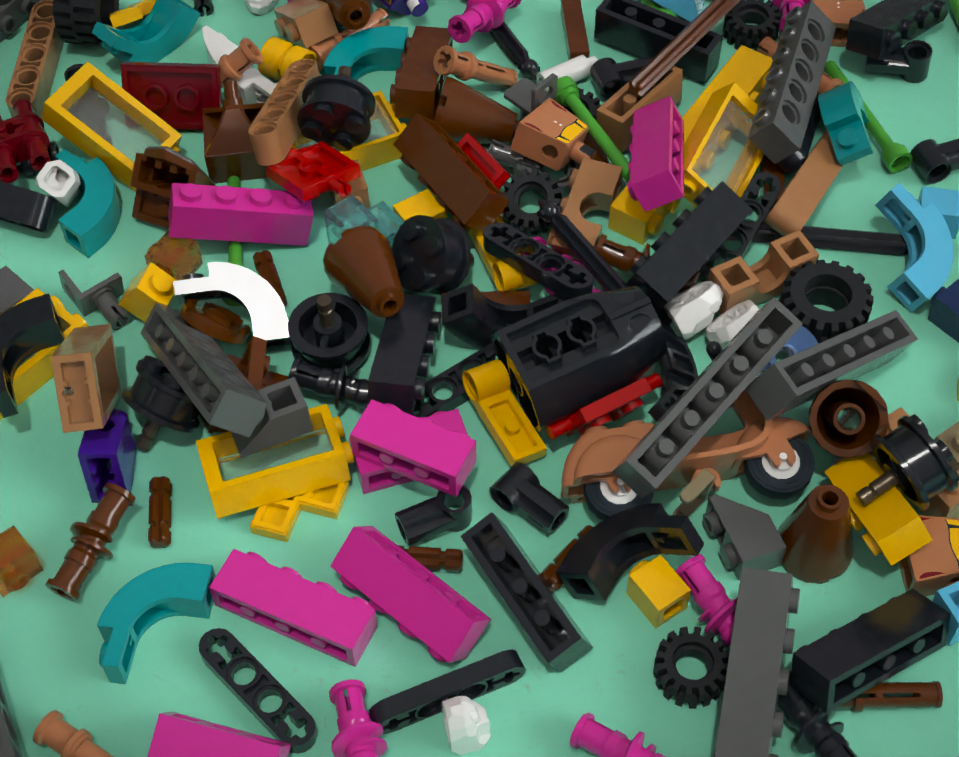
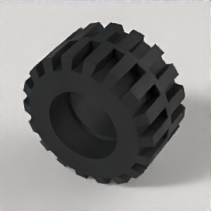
(77, 19)
(828, 286)

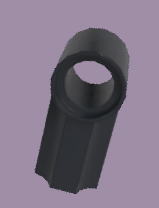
(909, 62)
(612, 76)
(936, 160)
(521, 492)
(435, 517)

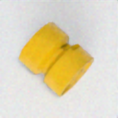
(279, 55)

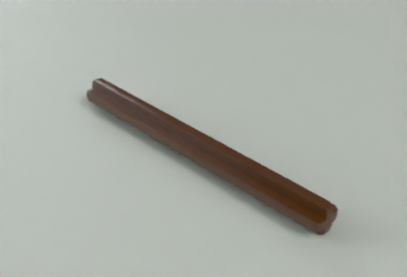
(679, 46)

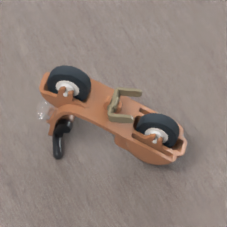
(767, 452)

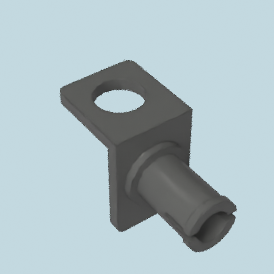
(529, 96)
(101, 297)

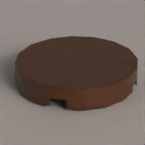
(215, 321)

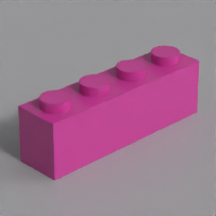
(657, 155)
(238, 214)
(409, 594)
(294, 606)

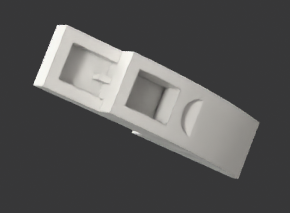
(253, 86)

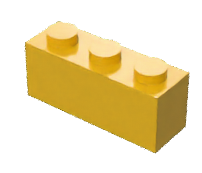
(889, 520)

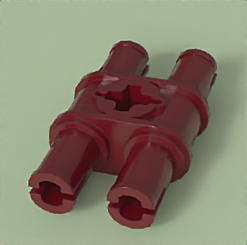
(22, 139)

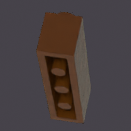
(416, 82)
(450, 173)

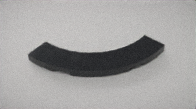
(676, 368)

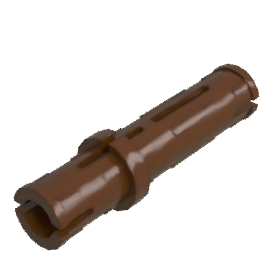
(924, 695)

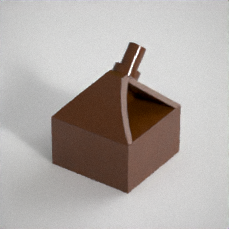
(227, 138)

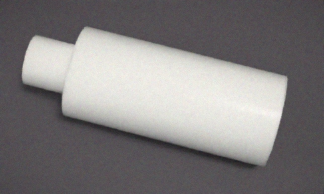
(576, 68)

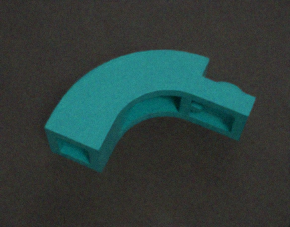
(152, 38)
(369, 51)
(845, 120)
(98, 213)
(143, 601)

